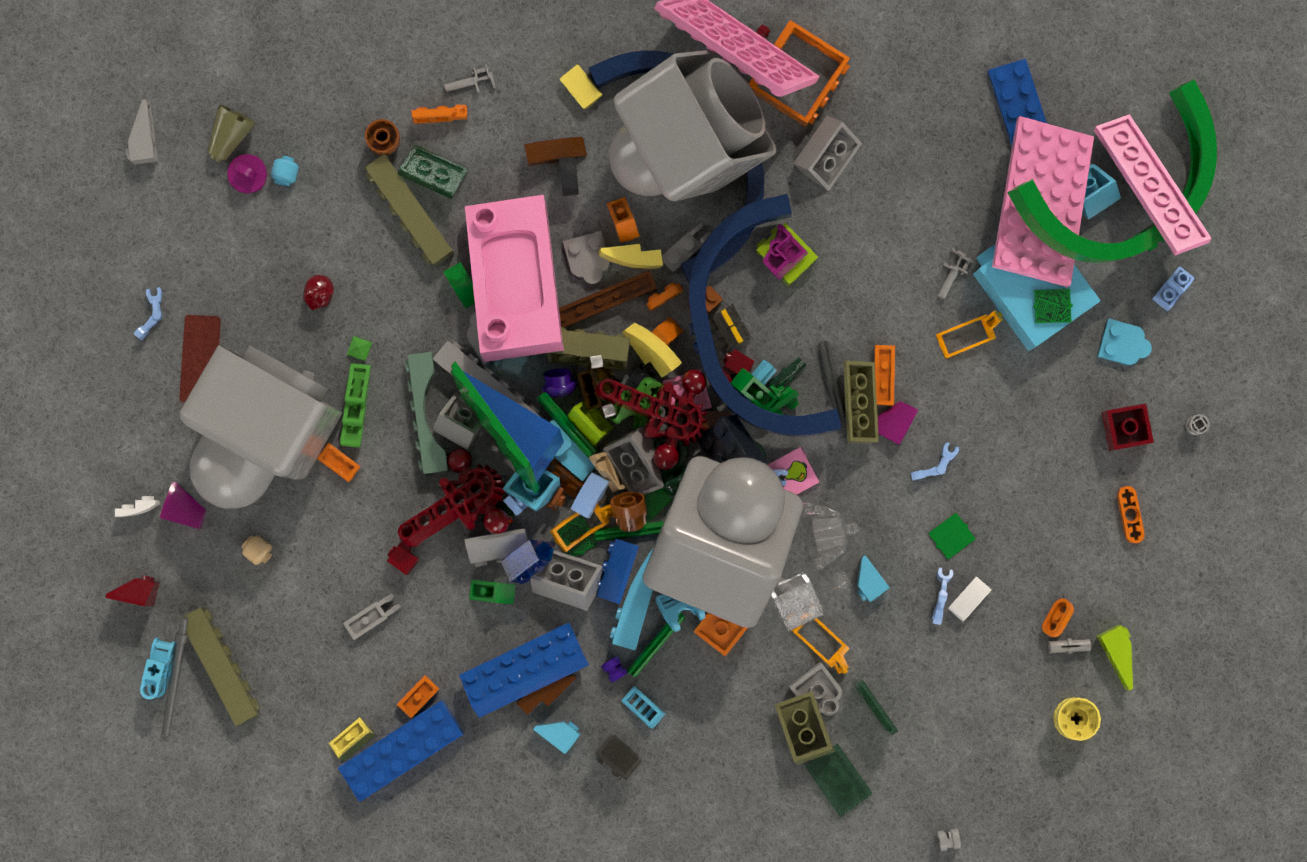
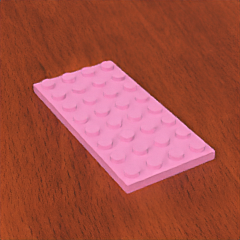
(738, 45)
(1060, 168)

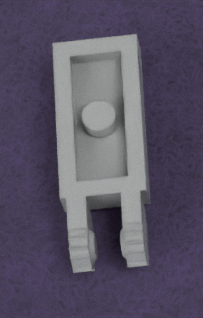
(684, 249)
(369, 617)

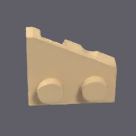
(607, 471)

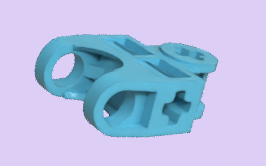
(671, 608)
(160, 660)

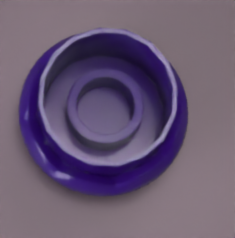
(559, 382)

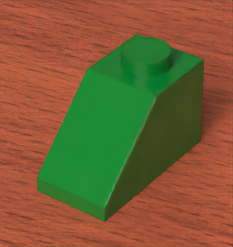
(461, 284)
(754, 390)
(492, 592)

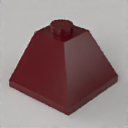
(137, 591)

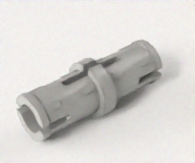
(1055, 646)

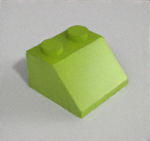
(590, 423)

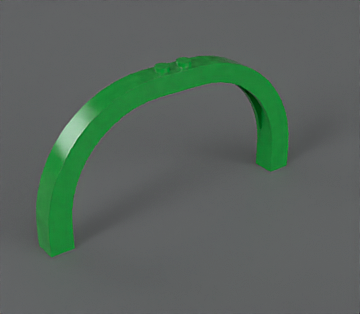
(1202, 169)

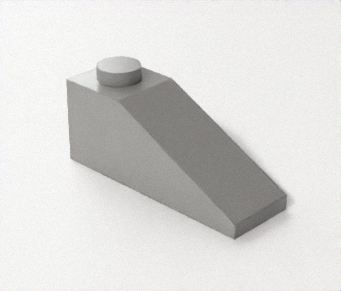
(142, 138)

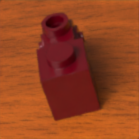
(735, 362)
(402, 557)

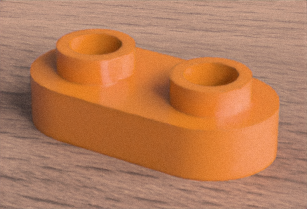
(670, 292)
(1057, 617)

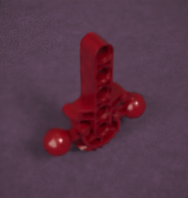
(693, 383)
(482, 478)

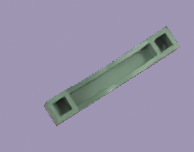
(422, 371)

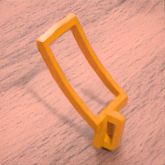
(988, 326)
(601, 514)
(837, 657)

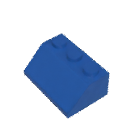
(617, 570)

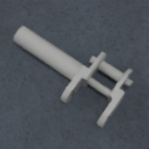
(471, 81)
(953, 272)

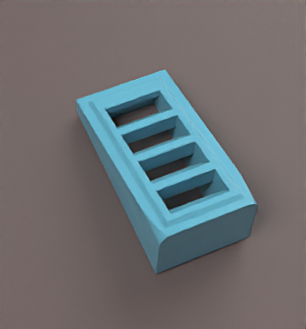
(660, 713)

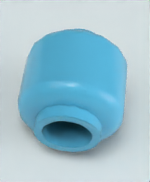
(284, 171)

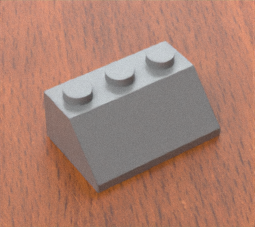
(827, 152)
(494, 546)
(568, 580)

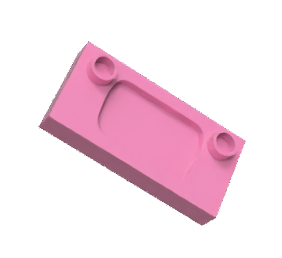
(513, 278)

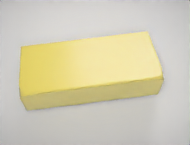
(581, 87)
(351, 739)

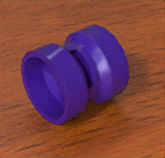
(614, 669)

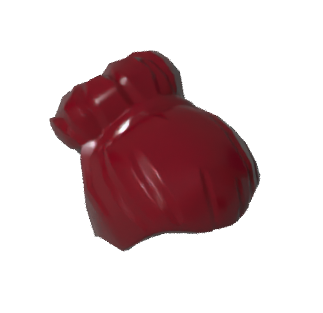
(318, 292)

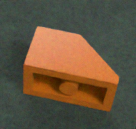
(623, 220)

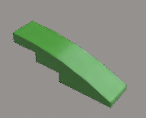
(355, 405)

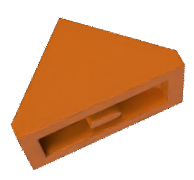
(668, 331)

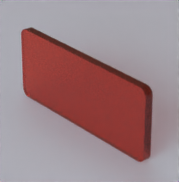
(199, 344)

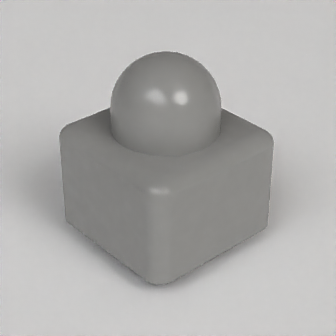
(688, 128)
(254, 425)
(725, 538)

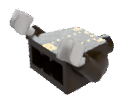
(588, 381)

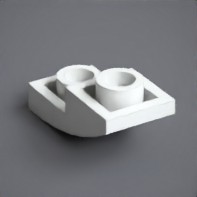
(141, 506)
(969, 599)

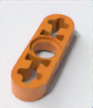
(1127, 530)

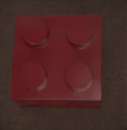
(1127, 427)

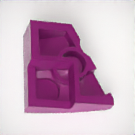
(783, 253)
(896, 421)
(182, 508)

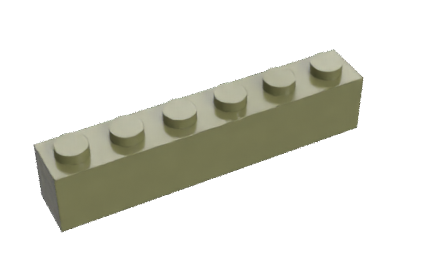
(409, 210)
(220, 666)

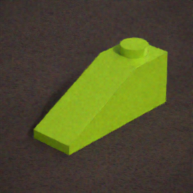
(1119, 652)

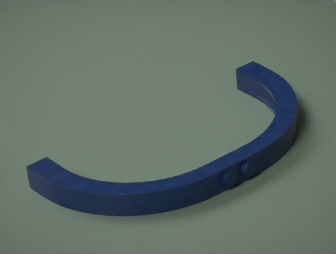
(642, 62)
(734, 225)

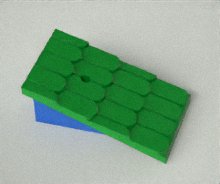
(519, 433)

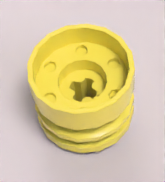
(1085, 727)

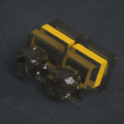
(733, 336)

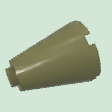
(227, 132)

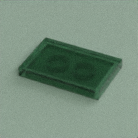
(433, 171)
(875, 706)
(839, 780)

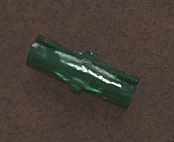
(788, 373)

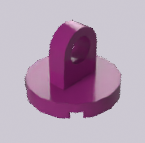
(247, 174)

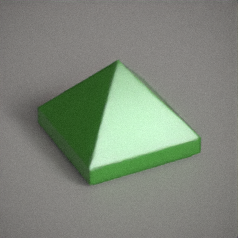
(359, 348)

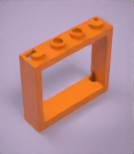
(817, 43)

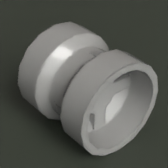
(1193, 426)
(949, 839)

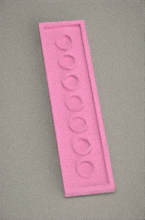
(1152, 185)

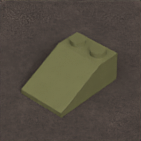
(804, 728)

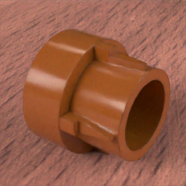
(382, 126)
(629, 511)

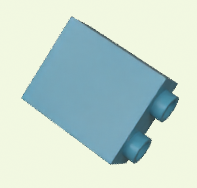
(1015, 298)

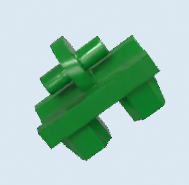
(786, 396)

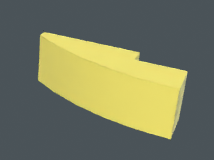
(632, 256)
(652, 349)

